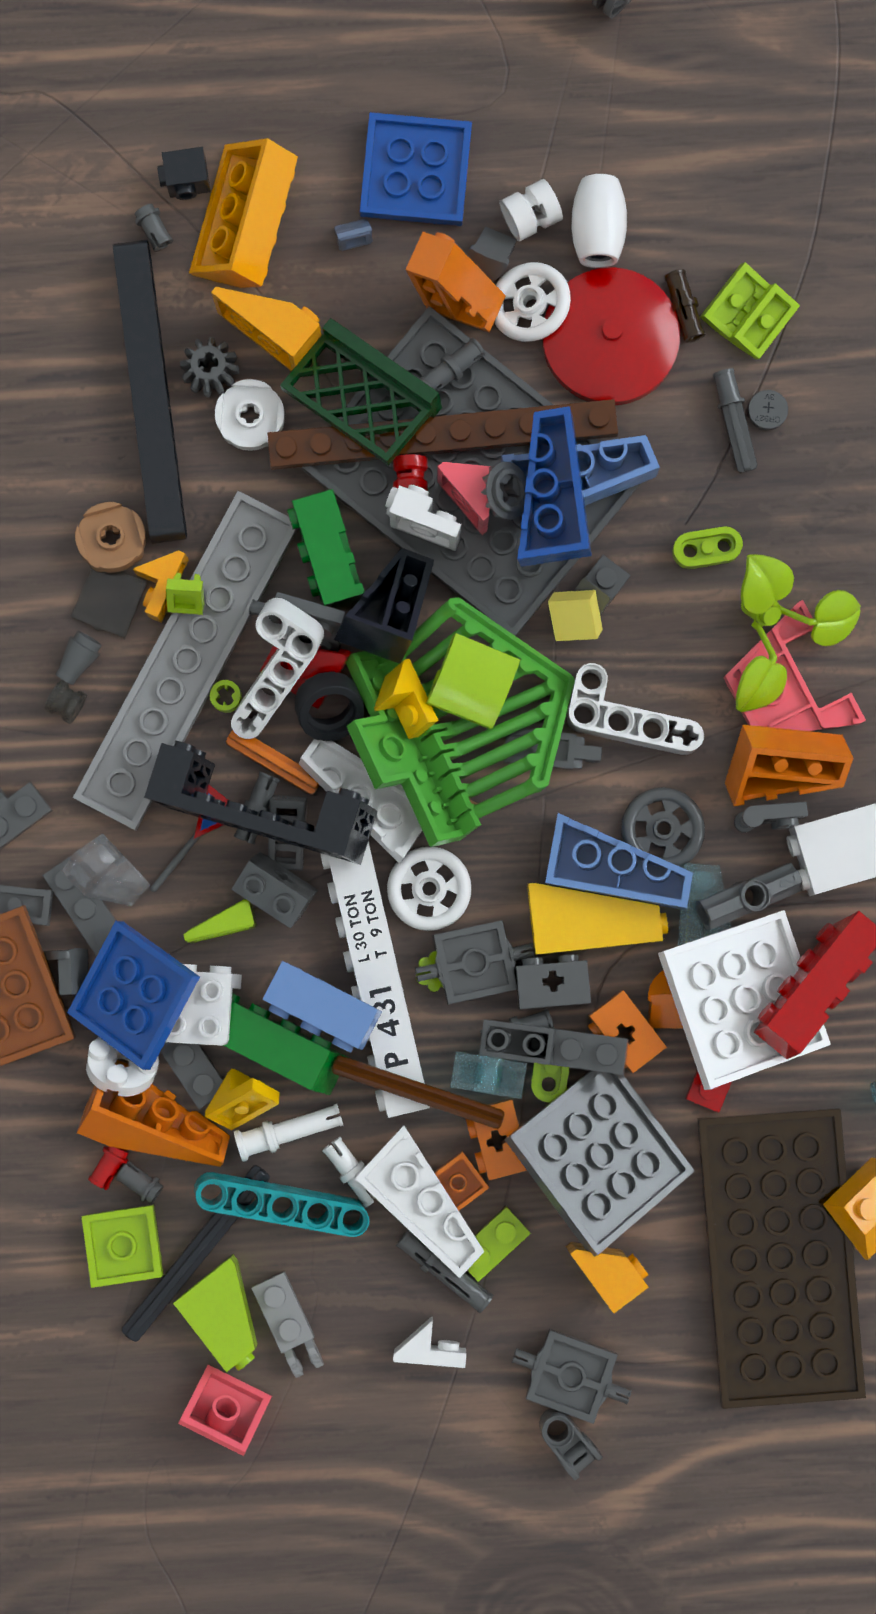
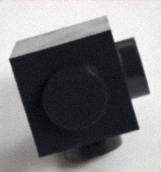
(184, 173)

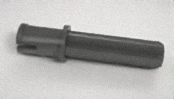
(735, 420)

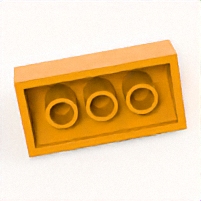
(244, 213)

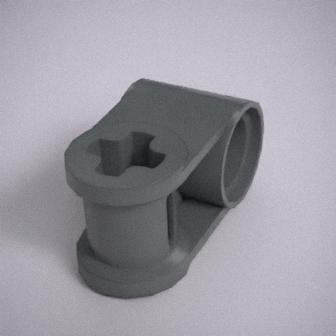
(572, 1446)

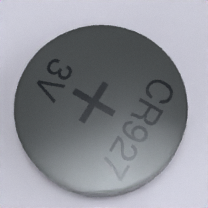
(768, 410)

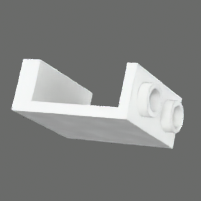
(835, 849)

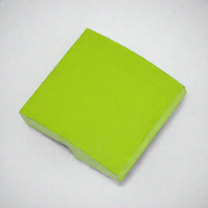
(749, 311)
(473, 681)

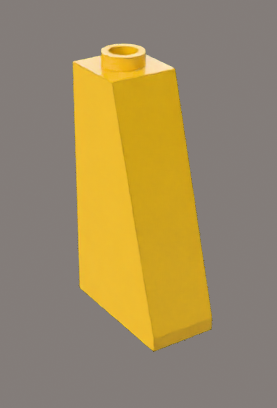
(583, 920)

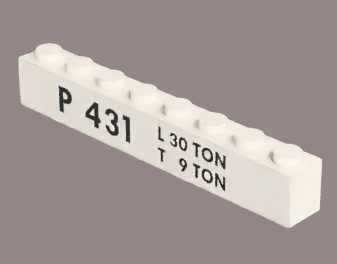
(376, 973)

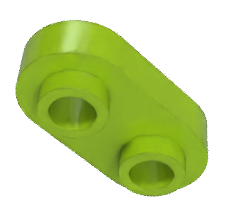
(706, 547)
(542, 1071)

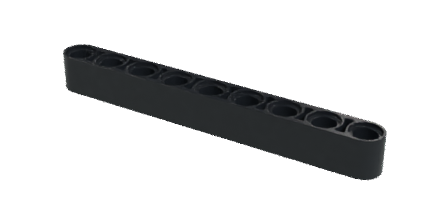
(149, 391)

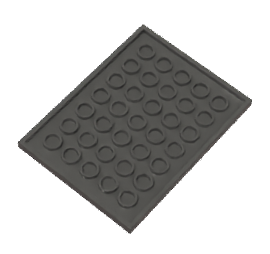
(486, 565)

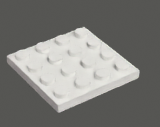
(723, 988)

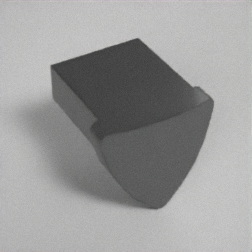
(492, 252)
(71, 968)

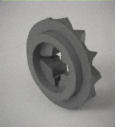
(515, 481)

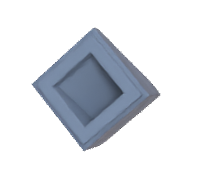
(353, 234)

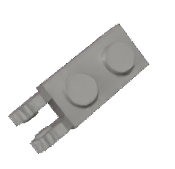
(286, 1320)

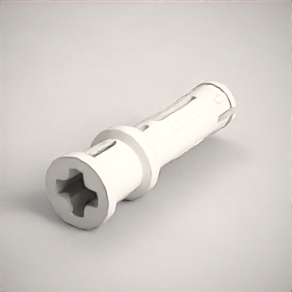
(271, 1136)

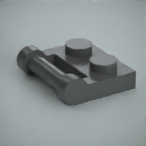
(778, 815)

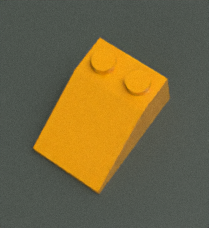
(270, 323)

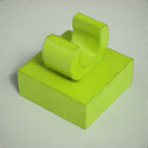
(185, 595)

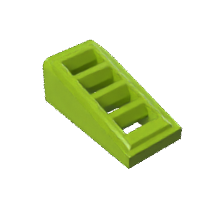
(230, 921)

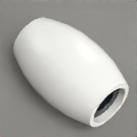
(599, 220)

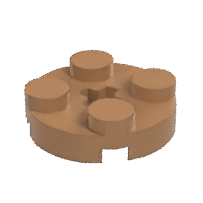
(121, 521)

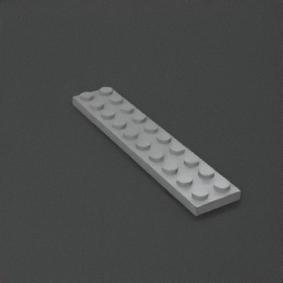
(187, 659)

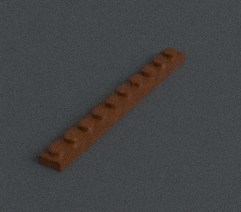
(436, 435)

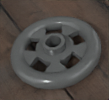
(671, 799)

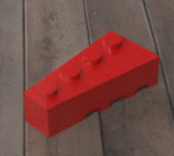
(817, 984)

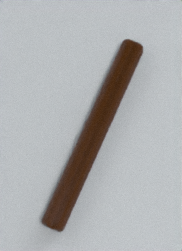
(418, 1092)

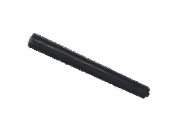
(186, 1264)

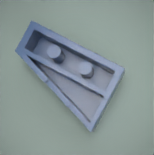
(321, 1007)

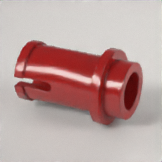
(108, 1166)

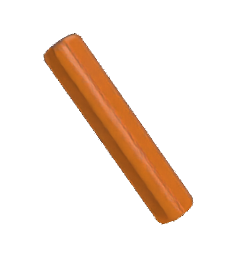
(273, 761)

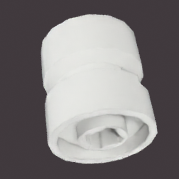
(522, 218)

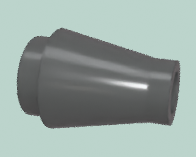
(78, 656)

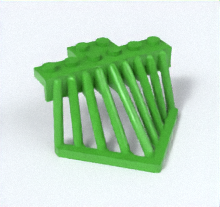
(425, 763)

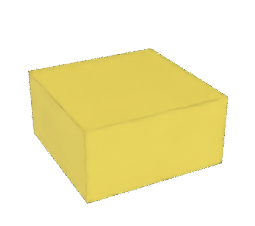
(575, 615)

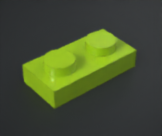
(497, 1239)

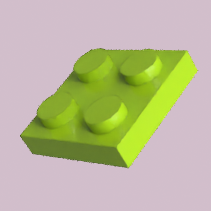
(122, 1246)

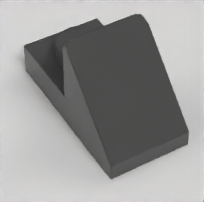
(607, 581)

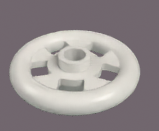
(558, 298)
(458, 884)

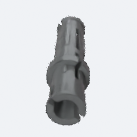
(464, 1287)

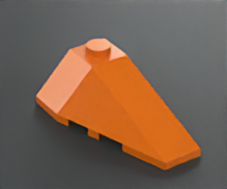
(152, 1125)

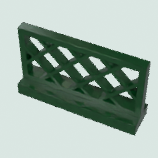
(385, 375)

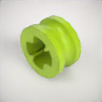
(215, 696)

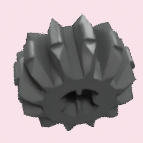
(200, 359)

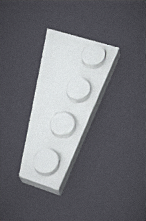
(337, 768)
(415, 1196)

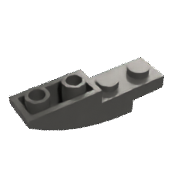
(554, 1047)

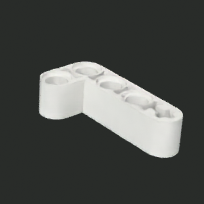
(274, 676)
(634, 717)

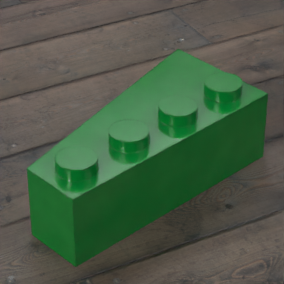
(282, 1047)

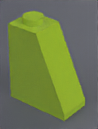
(221, 1315)

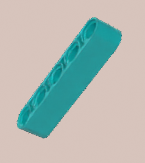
(294, 1216)

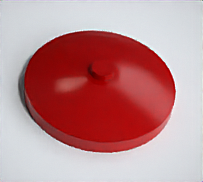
(614, 338)

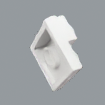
(412, 513)

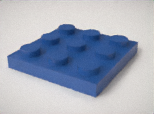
(415, 169)
(133, 995)

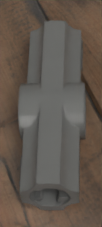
(731, 902)

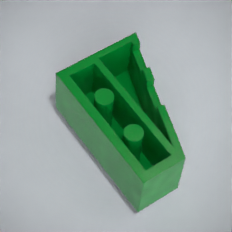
(325, 547)

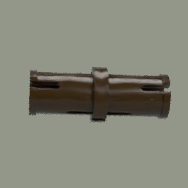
(684, 305)

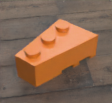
(453, 282)
(785, 761)

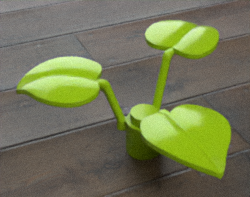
(763, 585)

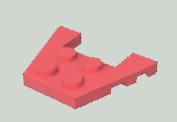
(795, 706)

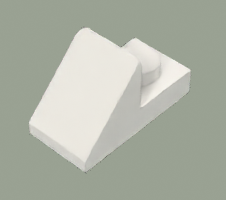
(418, 1349)

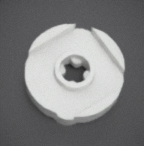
(236, 401)
(107, 1075)

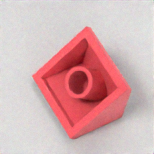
(464, 486)
(225, 1410)

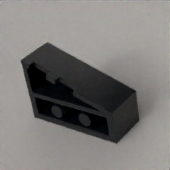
(389, 610)

